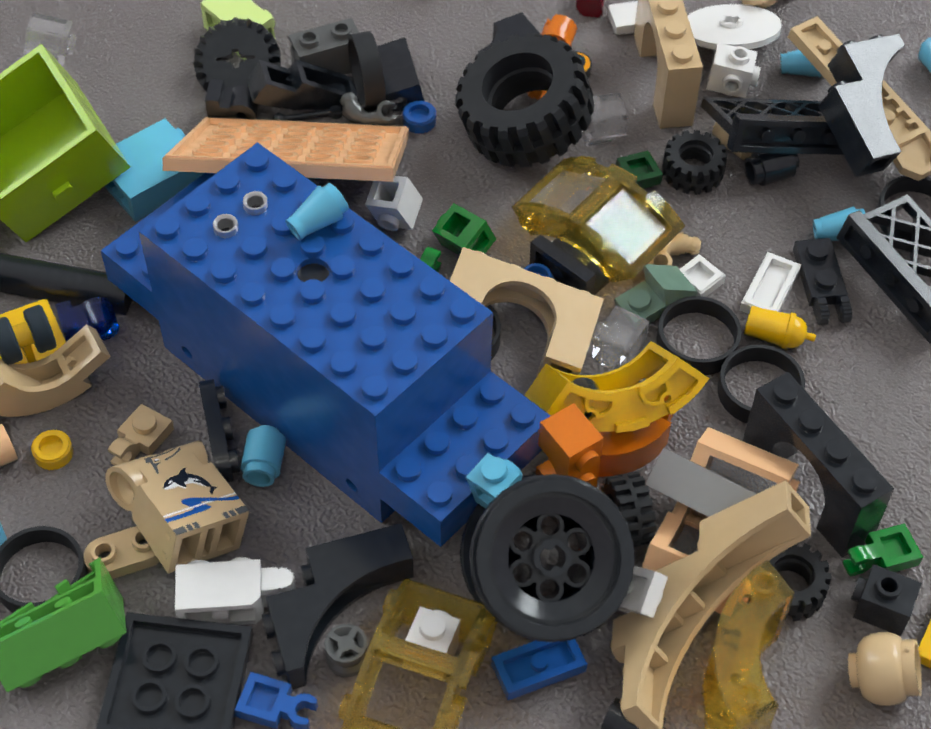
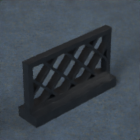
(773, 125)
(885, 265)

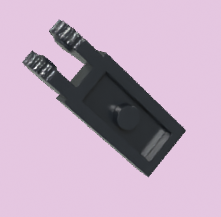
(822, 279)

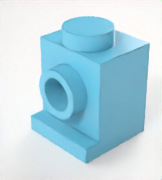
(491, 478)

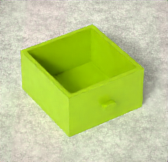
(49, 145)

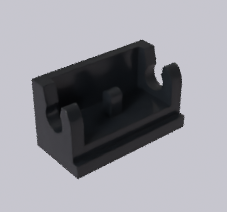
(399, 73)

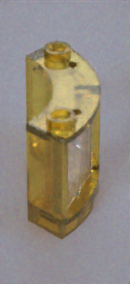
(600, 215)

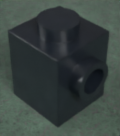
(885, 599)

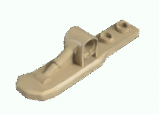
(911, 134)

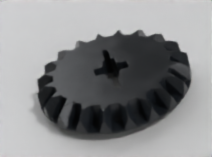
(232, 36)

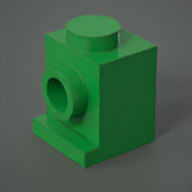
(463, 229)

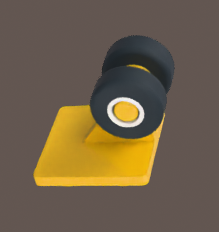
(29, 333)

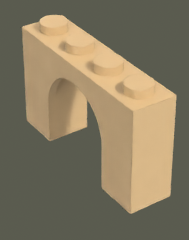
(665, 32)
(564, 310)

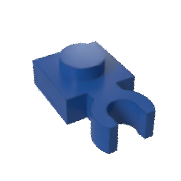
(269, 700)

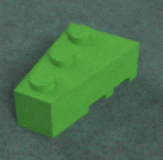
(61, 628)

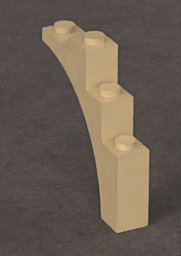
(728, 550)

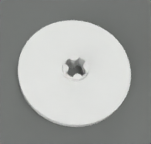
(734, 26)

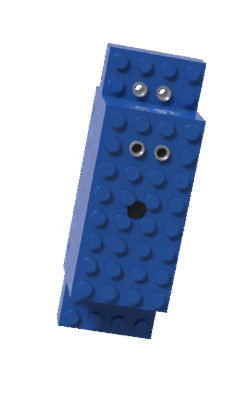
(330, 340)

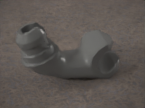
(356, 113)

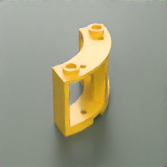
(623, 401)

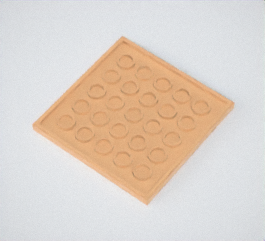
(308, 147)

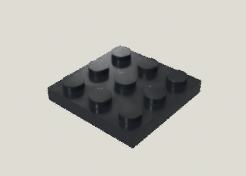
(176, 674)

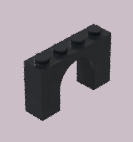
(854, 491)

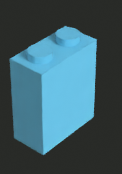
(145, 183)

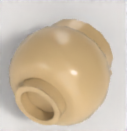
(886, 668)

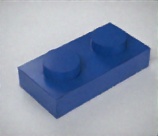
(537, 666)

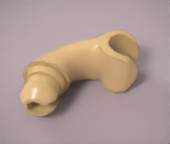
(678, 245)

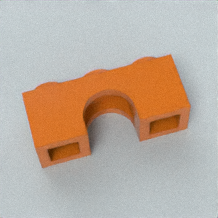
(570, 445)

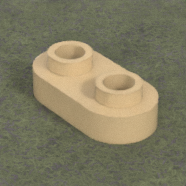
(125, 554)

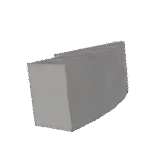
(694, 484)

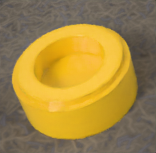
(52, 449)

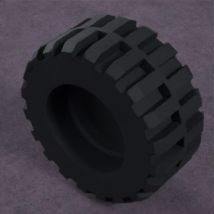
(536, 130)

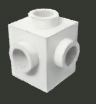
(733, 70)

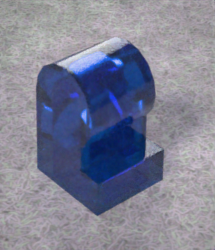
(95, 312)

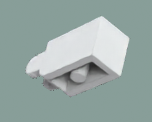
(228, 590)

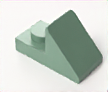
(661, 288)

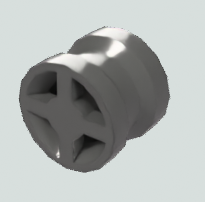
(343, 640)

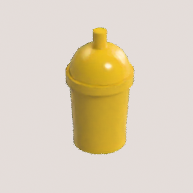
(777, 327)

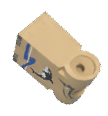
(180, 504)

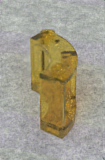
(401, 607)
(733, 673)

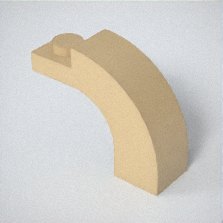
(54, 379)

